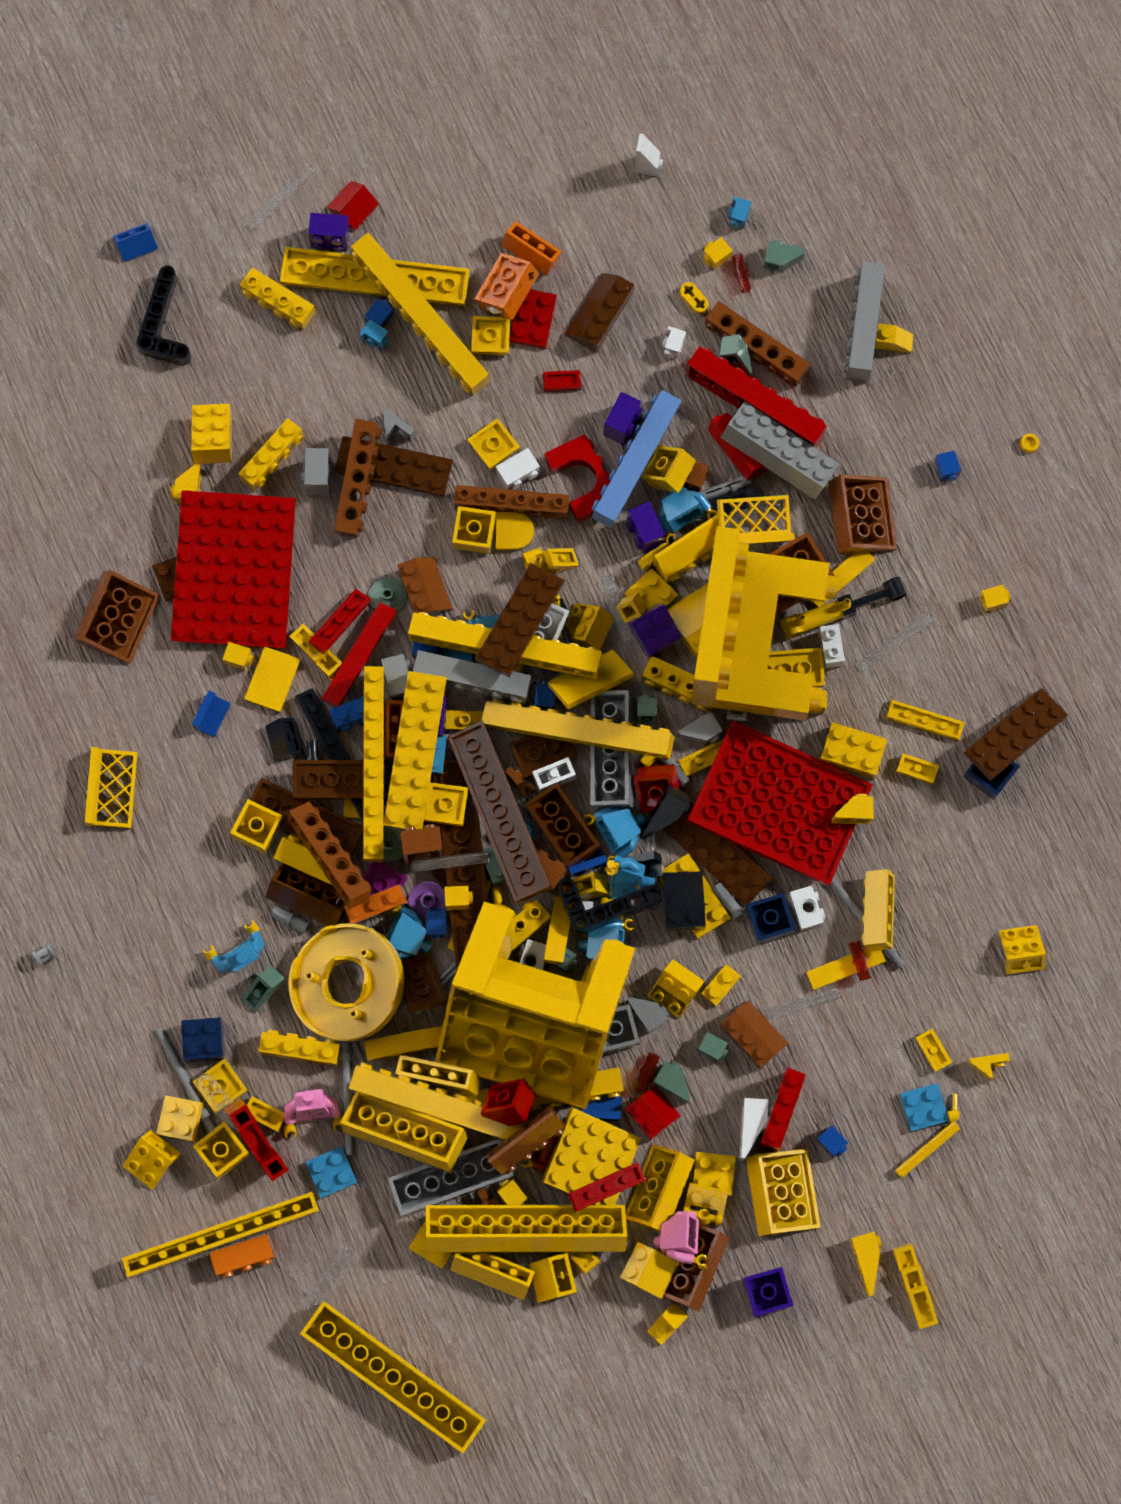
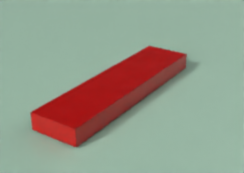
(339, 621)
(606, 1187)

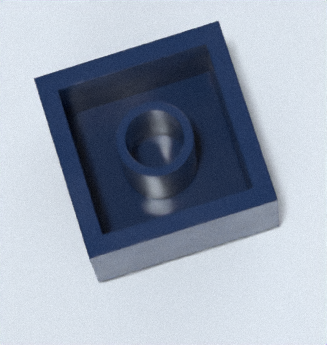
(993, 787)
(770, 918)
(203, 1039)

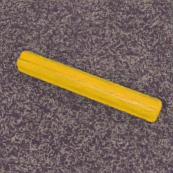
(927, 1149)

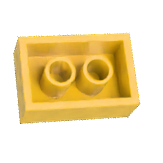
(211, 434)
(853, 750)

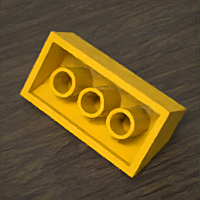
(687, 551)
(658, 1196)

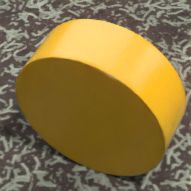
(1029, 443)

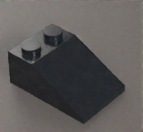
(684, 901)

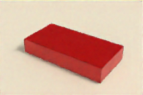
(561, 380)

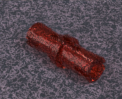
(741, 273)
(859, 960)
(647, 1072)

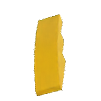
(327, 662)
(557, 933)
(402, 1043)
(915, 1286)

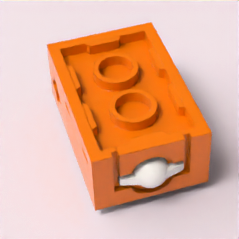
(506, 286)

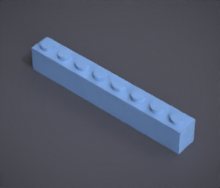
(634, 462)

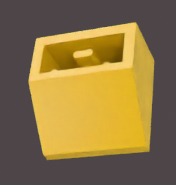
(588, 625)
(676, 988)
(553, 1278)

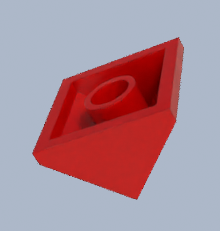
(355, 203)

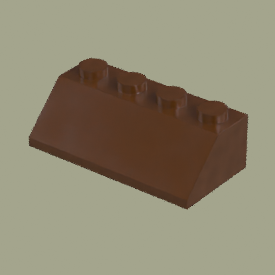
(600, 311)
(563, 826)
(306, 895)

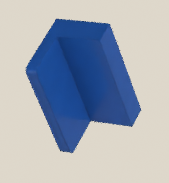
(135, 242)
(210, 714)
(594, 862)
(605, 1109)

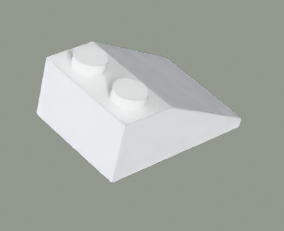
(553, 623)
(753, 1117)

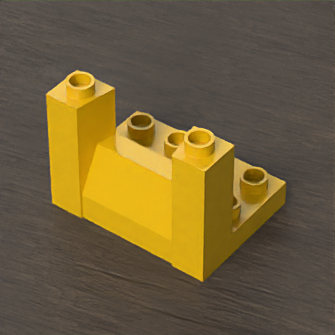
(740, 625)
(527, 1021)

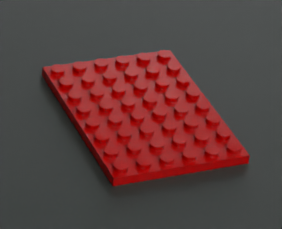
(233, 569)
(777, 803)

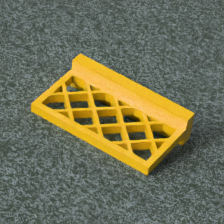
(761, 536)
(93, 788)

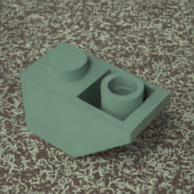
(782, 256)

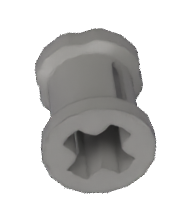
(44, 954)

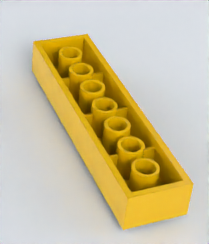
(415, 750)

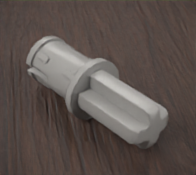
(683, 779)
(728, 900)
(289, 919)

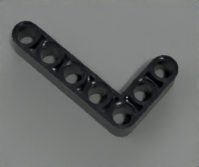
(158, 320)
(605, 908)

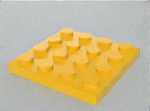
(589, 1152)

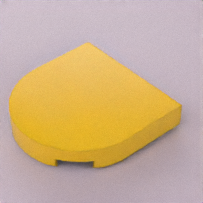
(513, 531)

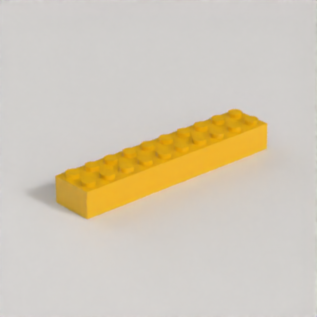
(419, 312)
(525, 1228)
(393, 1377)

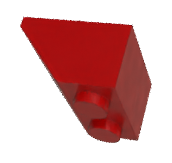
(652, 782)
(509, 1102)
(652, 1113)

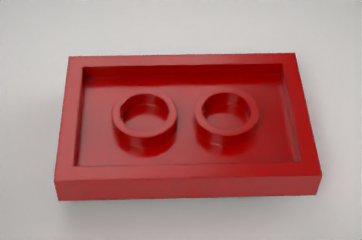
(534, 319)

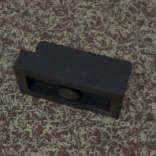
(284, 738)
(652, 862)

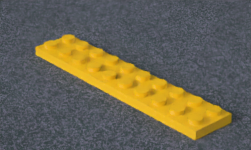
(342, 274)

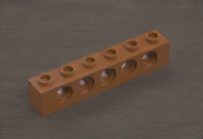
(792, 376)
(361, 429)
(504, 500)
(309, 835)

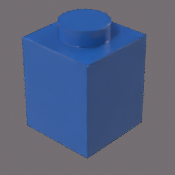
(380, 312)
(947, 466)
(544, 696)
(436, 922)
(832, 1142)

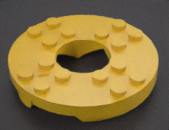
(380, 990)

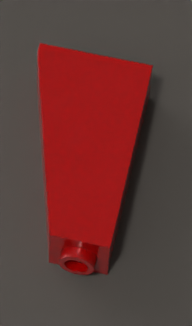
(745, 464)

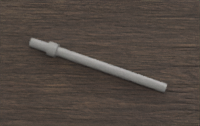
(859, 914)
(345, 1057)
(205, 1115)

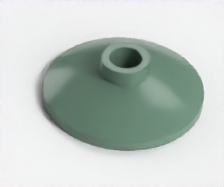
(395, 600)
(395, 851)

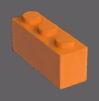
(531, 248)
(392, 718)
(377, 904)
(242, 1256)

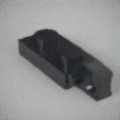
(743, 493)

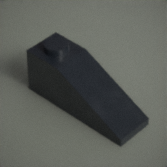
(667, 810)

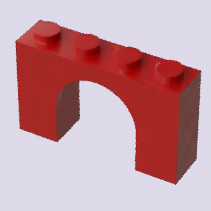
(579, 452)
(782, 1111)
(255, 1139)

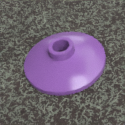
(418, 901)

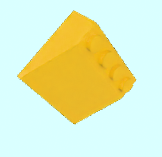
(689, 617)
(783, 1192)

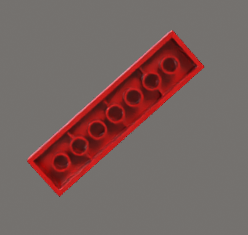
(736, 387)

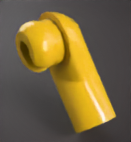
(496, 895)

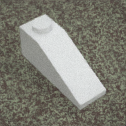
(647, 157)

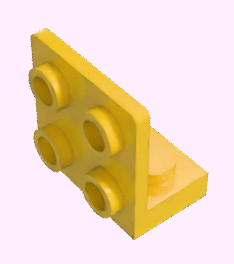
(1023, 949)
(151, 1159)

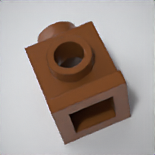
(696, 477)

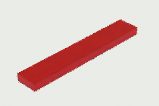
(359, 655)

